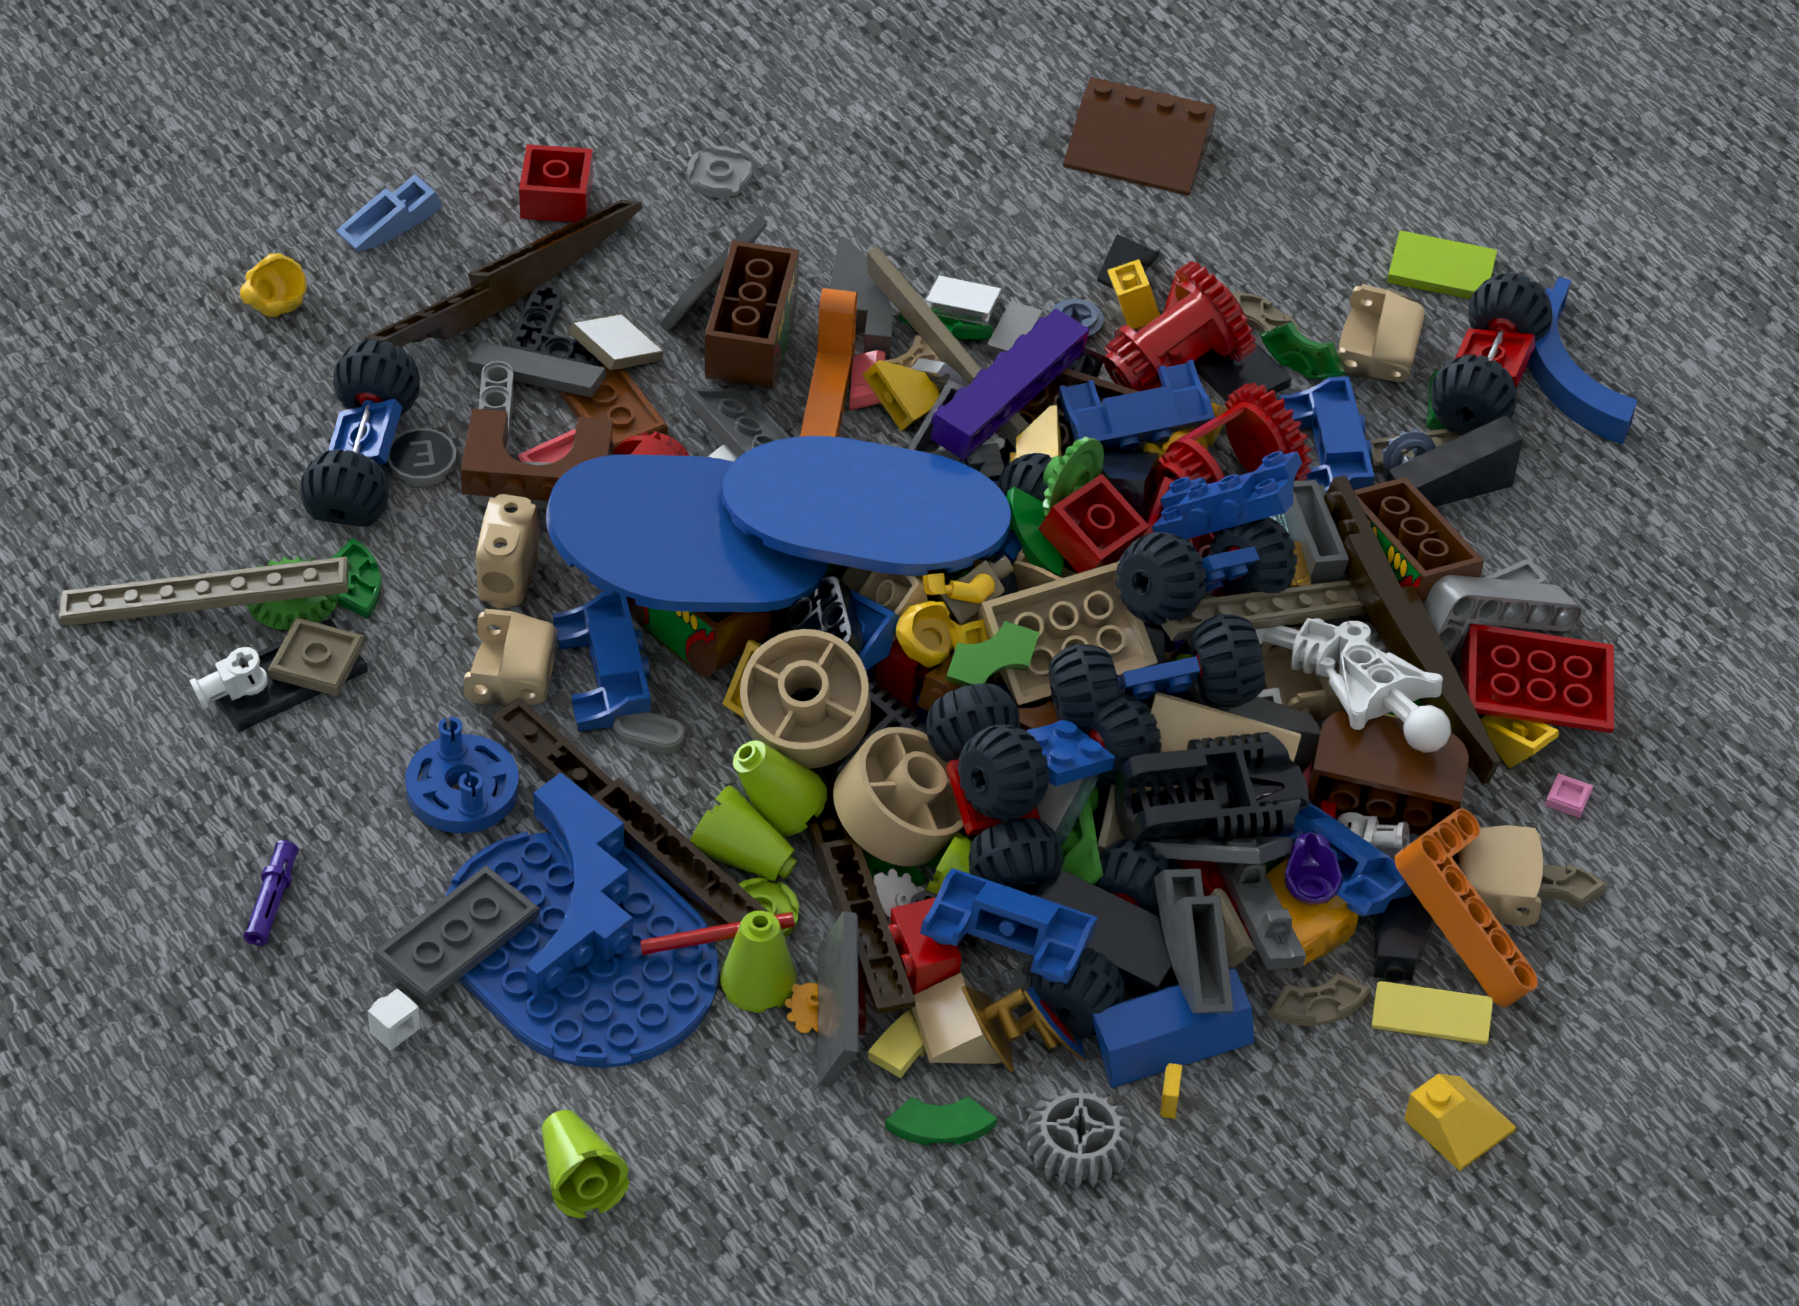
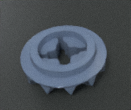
(1084, 312)
(1415, 441)

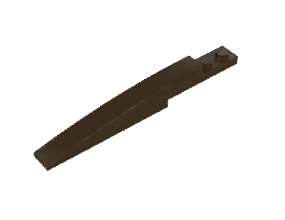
(509, 278)
(1406, 624)
(644, 828)
(854, 891)

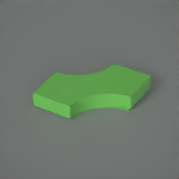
(1007, 649)

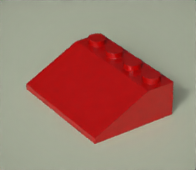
(1539, 677)

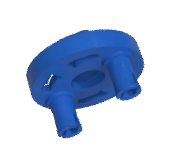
(463, 760)

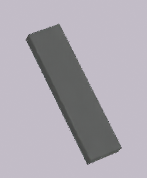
(540, 369)

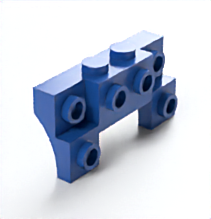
(1140, 415)
(1336, 432)
(1203, 508)
(615, 656)
(1367, 873)
(1011, 919)

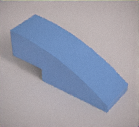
(390, 215)

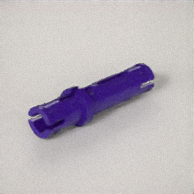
(275, 880)

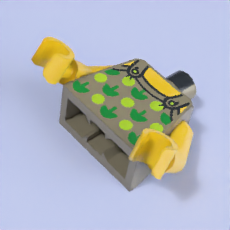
(969, 587)

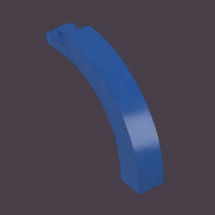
(1570, 388)

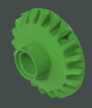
(1072, 471)
(283, 613)

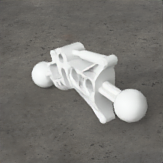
(1368, 679)

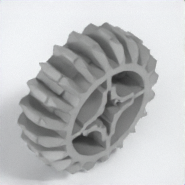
(1055, 1143)

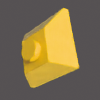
(1456, 1119)

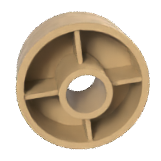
(811, 730)
(898, 798)

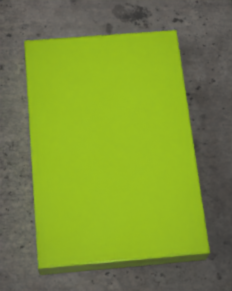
(1440, 264)

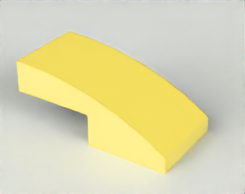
(898, 1045)

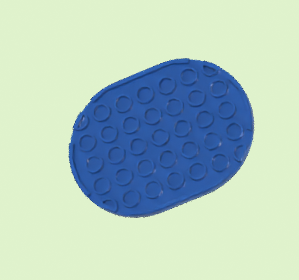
(866, 505)
(666, 540)
(604, 1010)

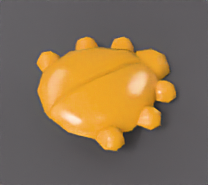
(804, 1007)

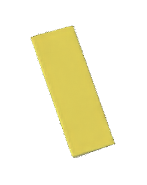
(1432, 1012)

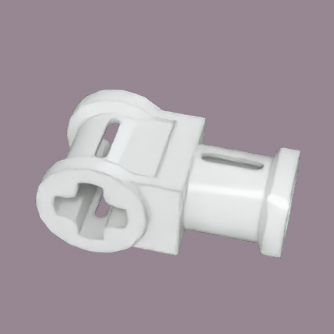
(232, 678)
(1378, 835)

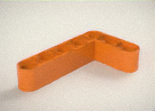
(832, 363)
(1461, 911)

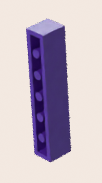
(1008, 383)

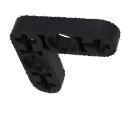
(540, 336)
(824, 608)

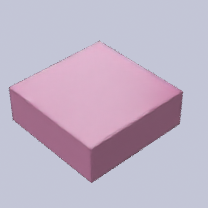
(1569, 795)

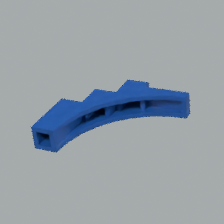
(594, 920)

